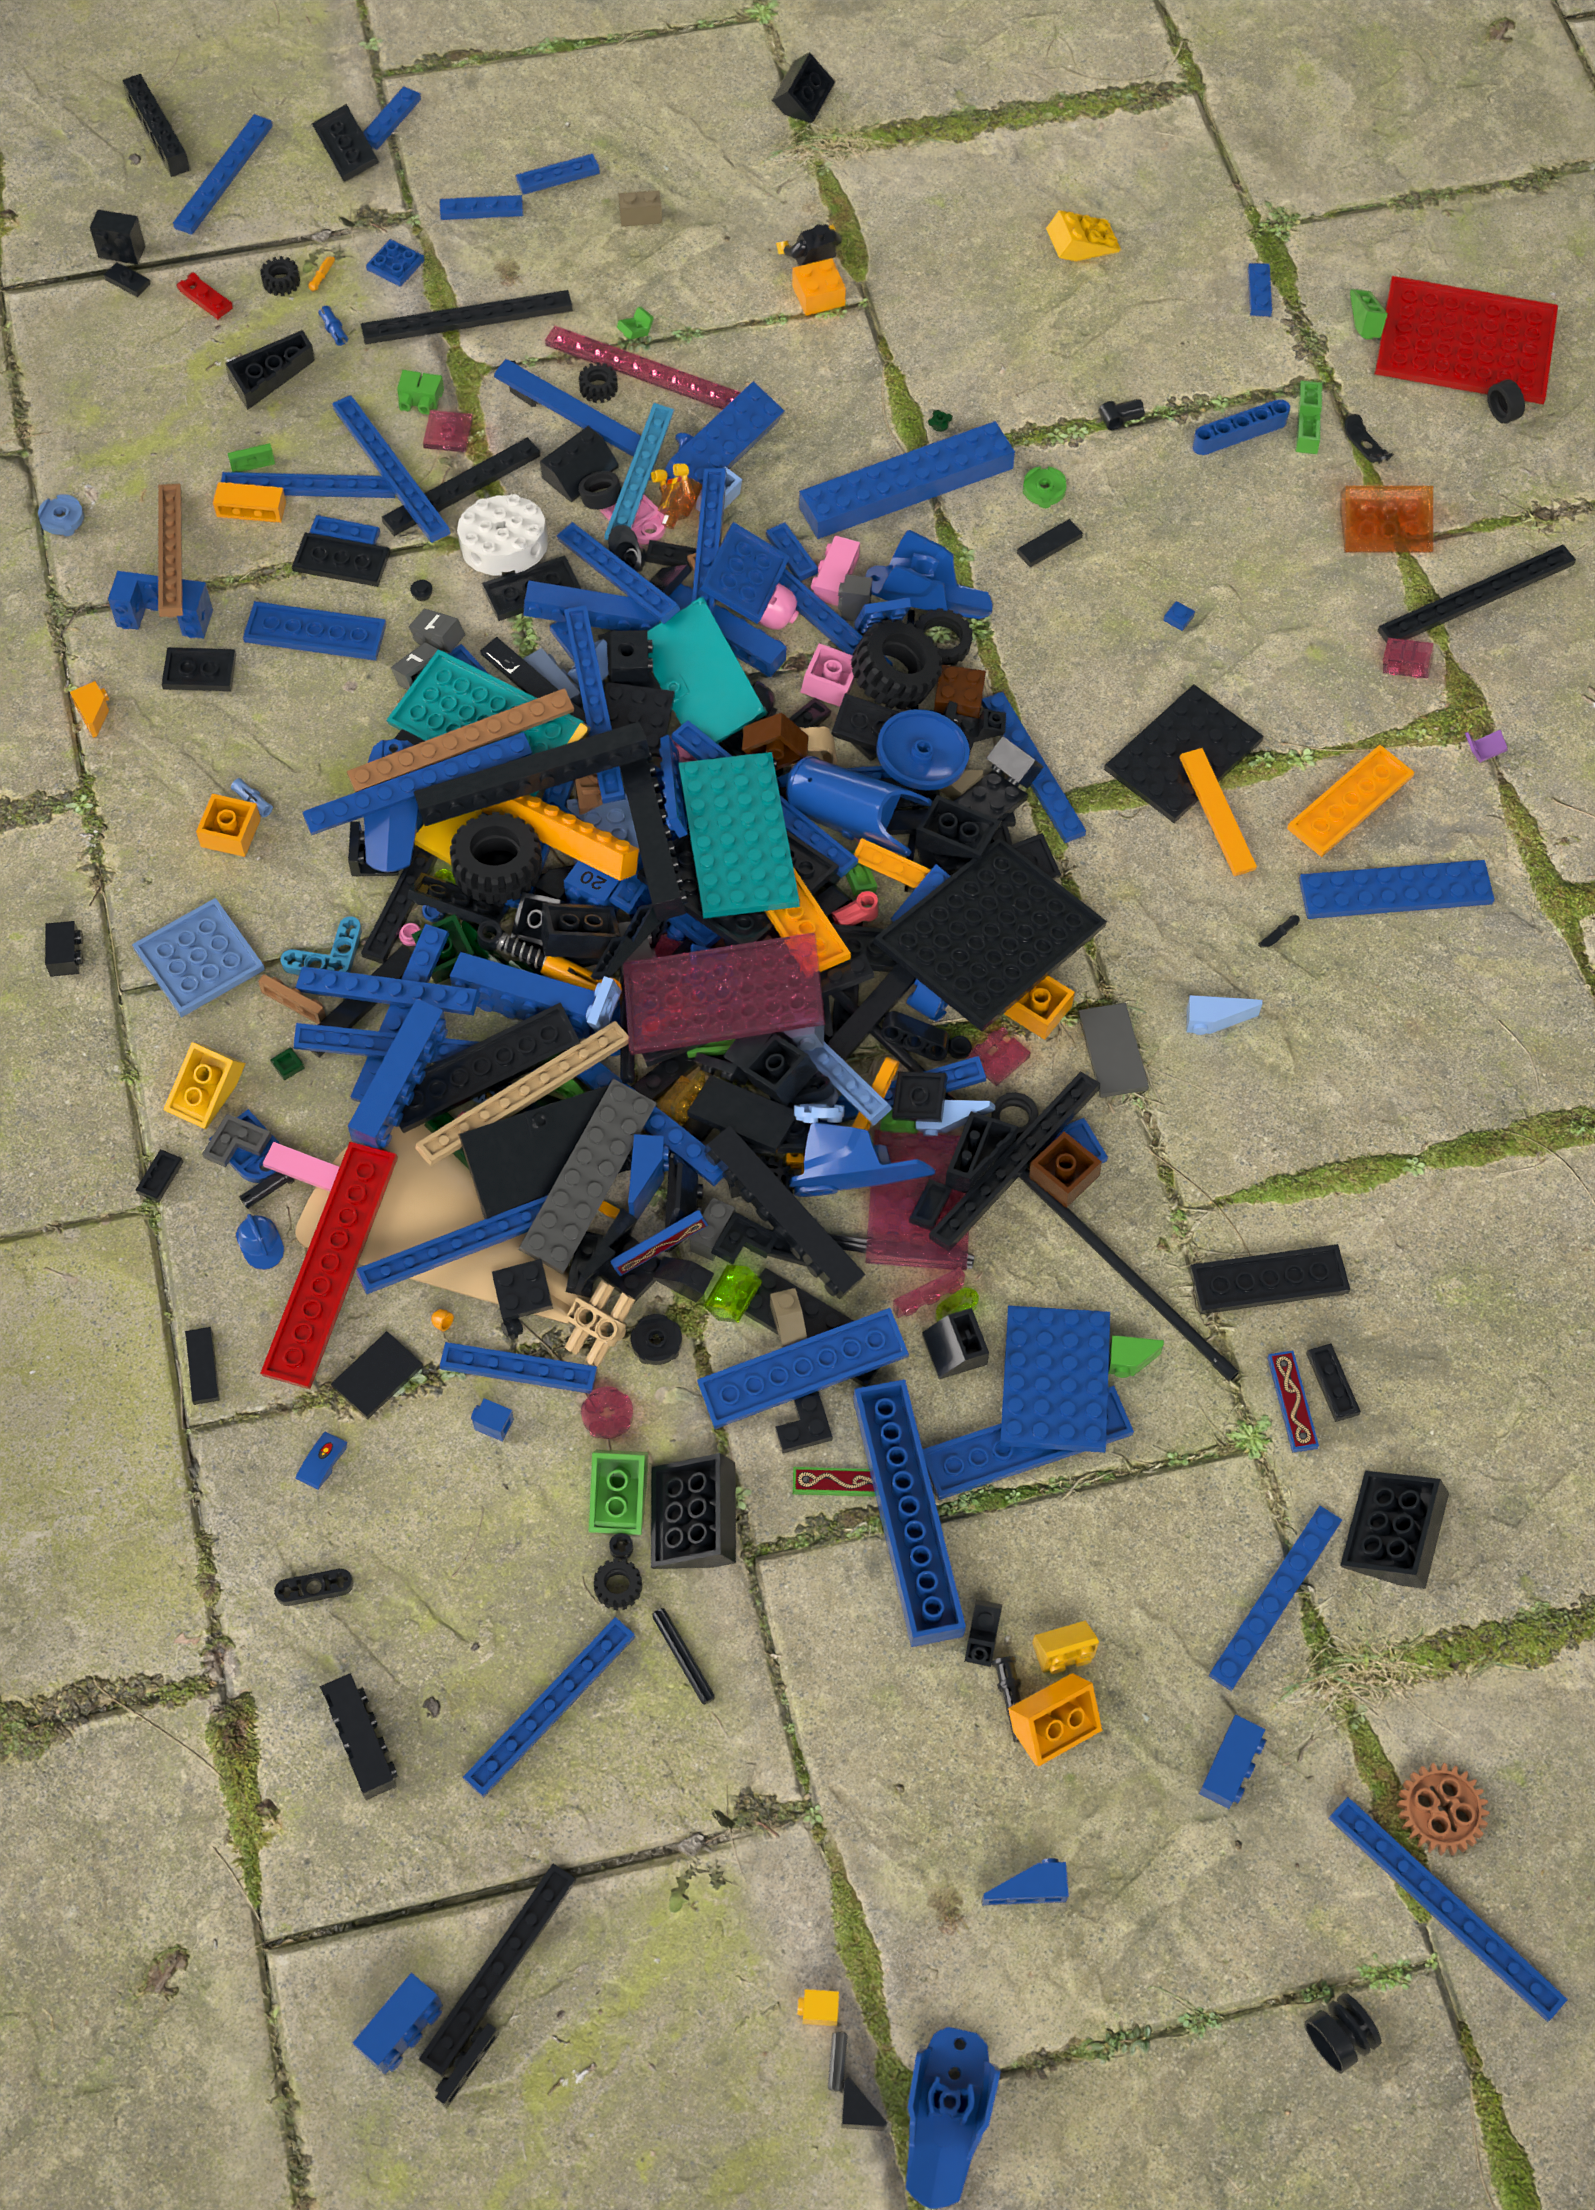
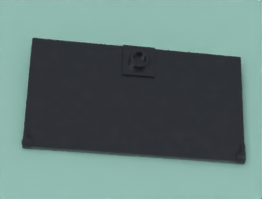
(525, 1153)

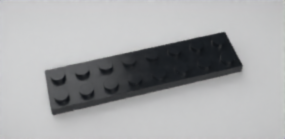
(489, 1065)

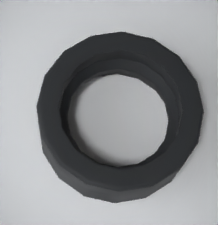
(1505, 392)
(598, 481)
(1018, 1100)

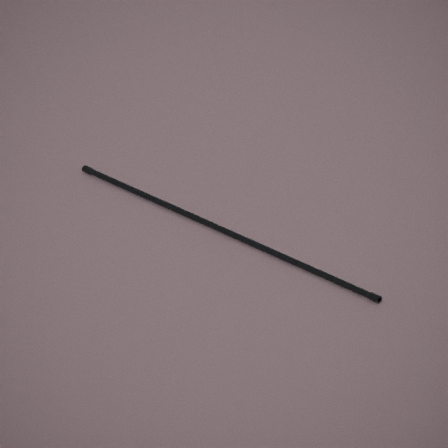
(1218, 1361)

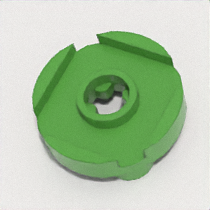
(1044, 496)

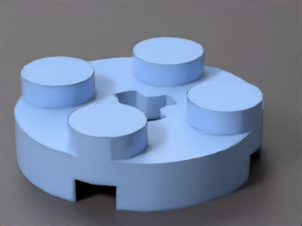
(811, 1112)

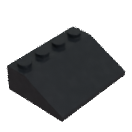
(693, 1513)
(1396, 1528)

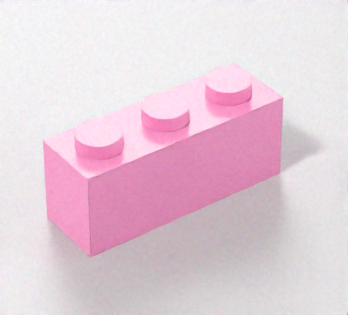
(839, 561)

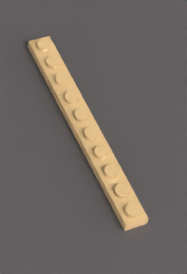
(524, 1091)

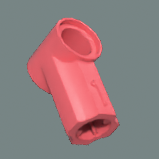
(856, 912)

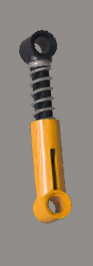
(552, 967)

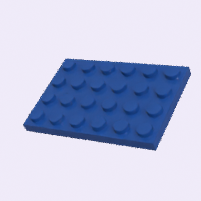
(1056, 1379)

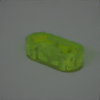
(955, 1300)

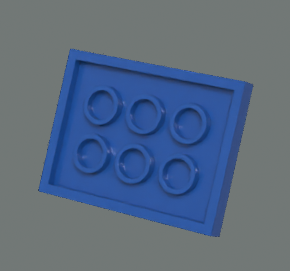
(745, 572)

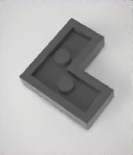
(234, 1134)

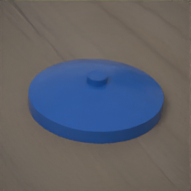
(922, 749)

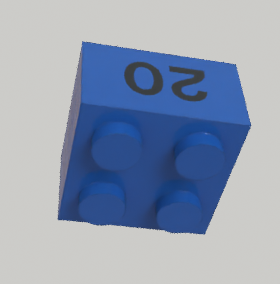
(589, 886)

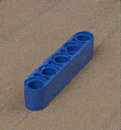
(1241, 427)

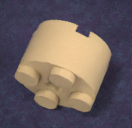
(821, 744)

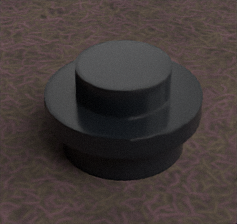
(421, 590)
(959, 1047)
(512, 1328)

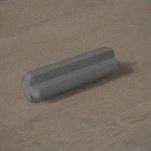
(837, 2061)

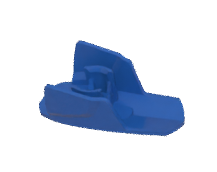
(927, 577)
(392, 830)
(847, 1160)
(947, 2115)

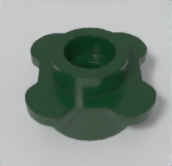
(940, 420)

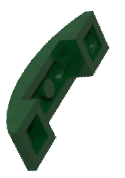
(470, 930)

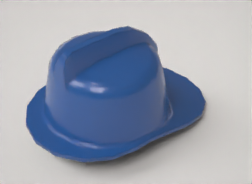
(260, 1242)

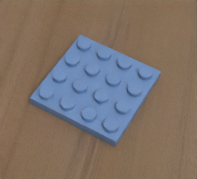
(198, 957)

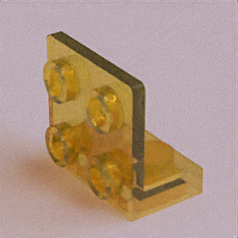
(681, 1096)

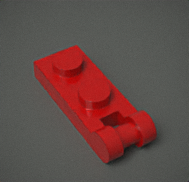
(204, 296)

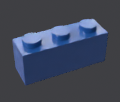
(1233, 1762)

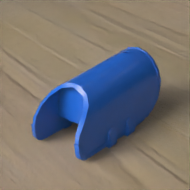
(847, 801)

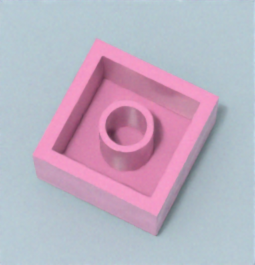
(828, 675)

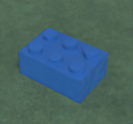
(398, 2024)

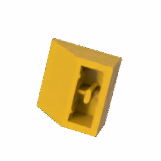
(1065, 1647)

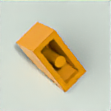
(91, 705)

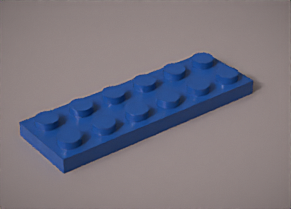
(315, 630)

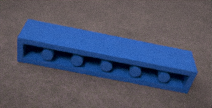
(603, 609)
(746, 641)

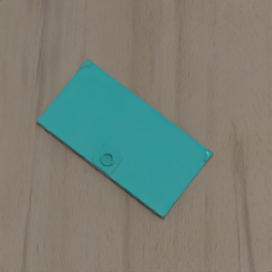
(703, 672)

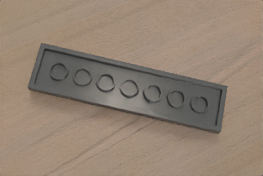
(587, 1176)

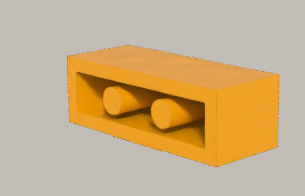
(249, 502)

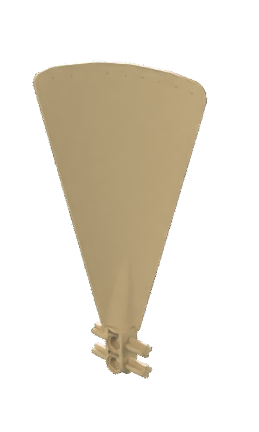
(442, 1198)

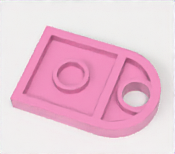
(647, 518)

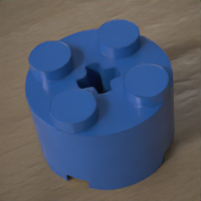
(927, 1002)

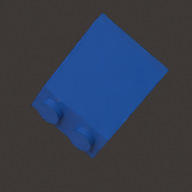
(648, 1167)

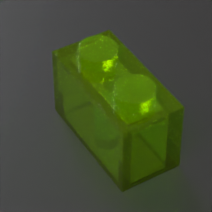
(732, 1293)

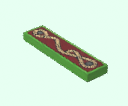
(832, 1481)

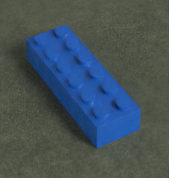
(729, 433)
(520, 992)
(398, 1076)

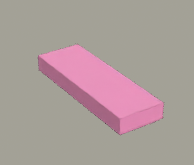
(301, 1166)

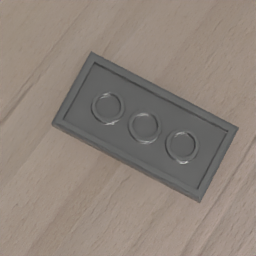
(1113, 1050)

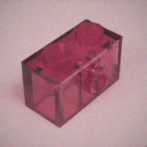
(1408, 658)

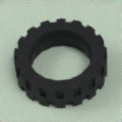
(955, 623)

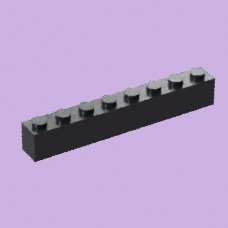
(784, 1213)

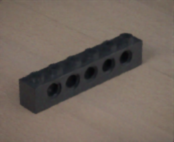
(156, 125)

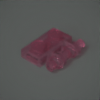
(1005, 1060)

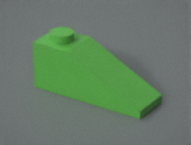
(1367, 314)

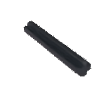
(683, 1656)

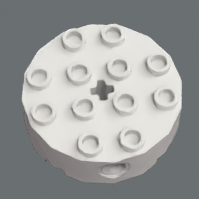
(502, 534)

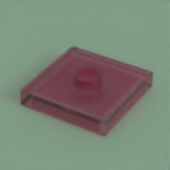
(448, 431)

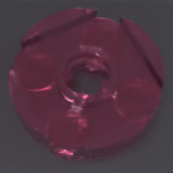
(607, 1427)

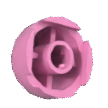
(780, 609)

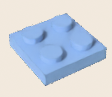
(606, 999)

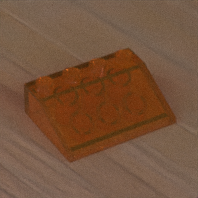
(1387, 519)

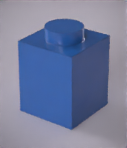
(492, 1419)

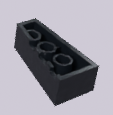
(359, 1737)

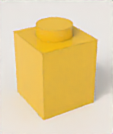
(819, 2007)

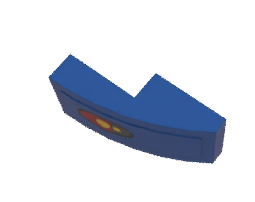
(320, 1460)

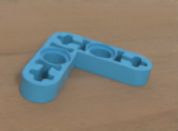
(336, 958)

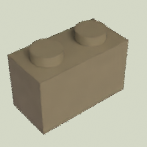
(640, 208)

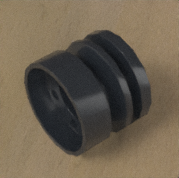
(1343, 2033)

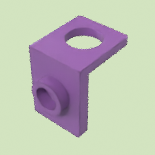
(1487, 746)

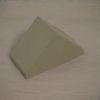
(965, 782)

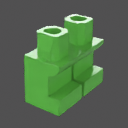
(419, 391)

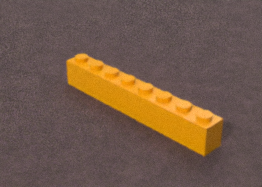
(573, 836)

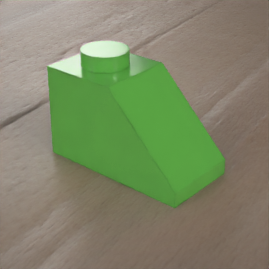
(1132, 1354)

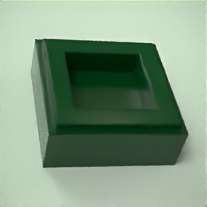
(287, 1064)

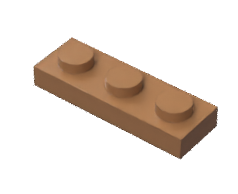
(292, 998)

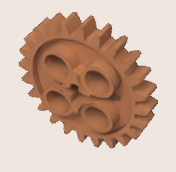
(1464, 1799)

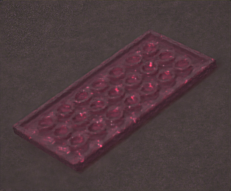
(723, 993)

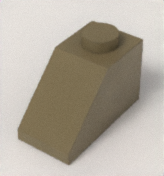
(788, 1316)

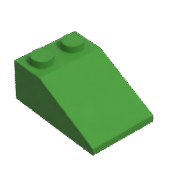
(618, 1491)

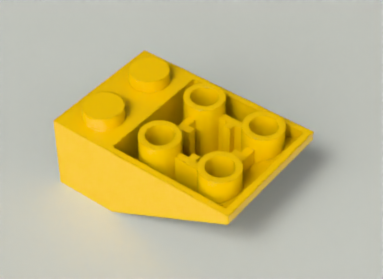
(1081, 236)

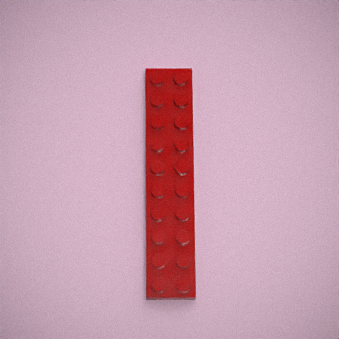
(329, 1265)

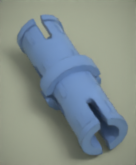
(243, 790)

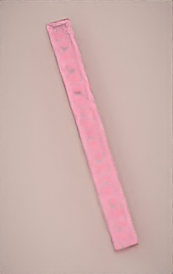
(640, 368)

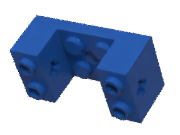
(136, 592)

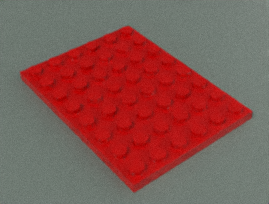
(1466, 338)

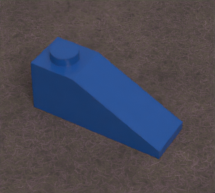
(1038, 1884)

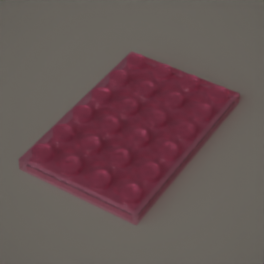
(889, 1234)

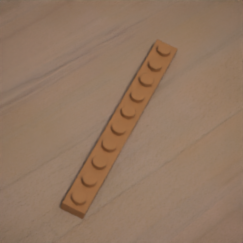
(170, 551)
(462, 740)

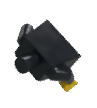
(812, 245)

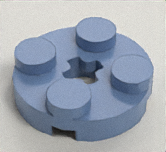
(61, 525)

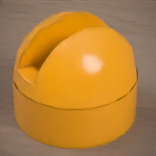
(442, 1319)

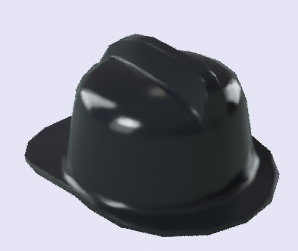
(625, 546)

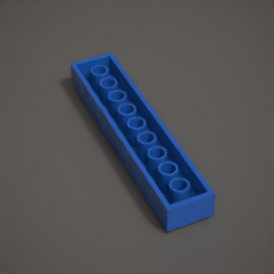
(906, 479)
(908, 1514)

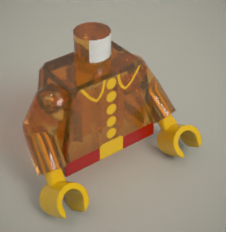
(677, 494)

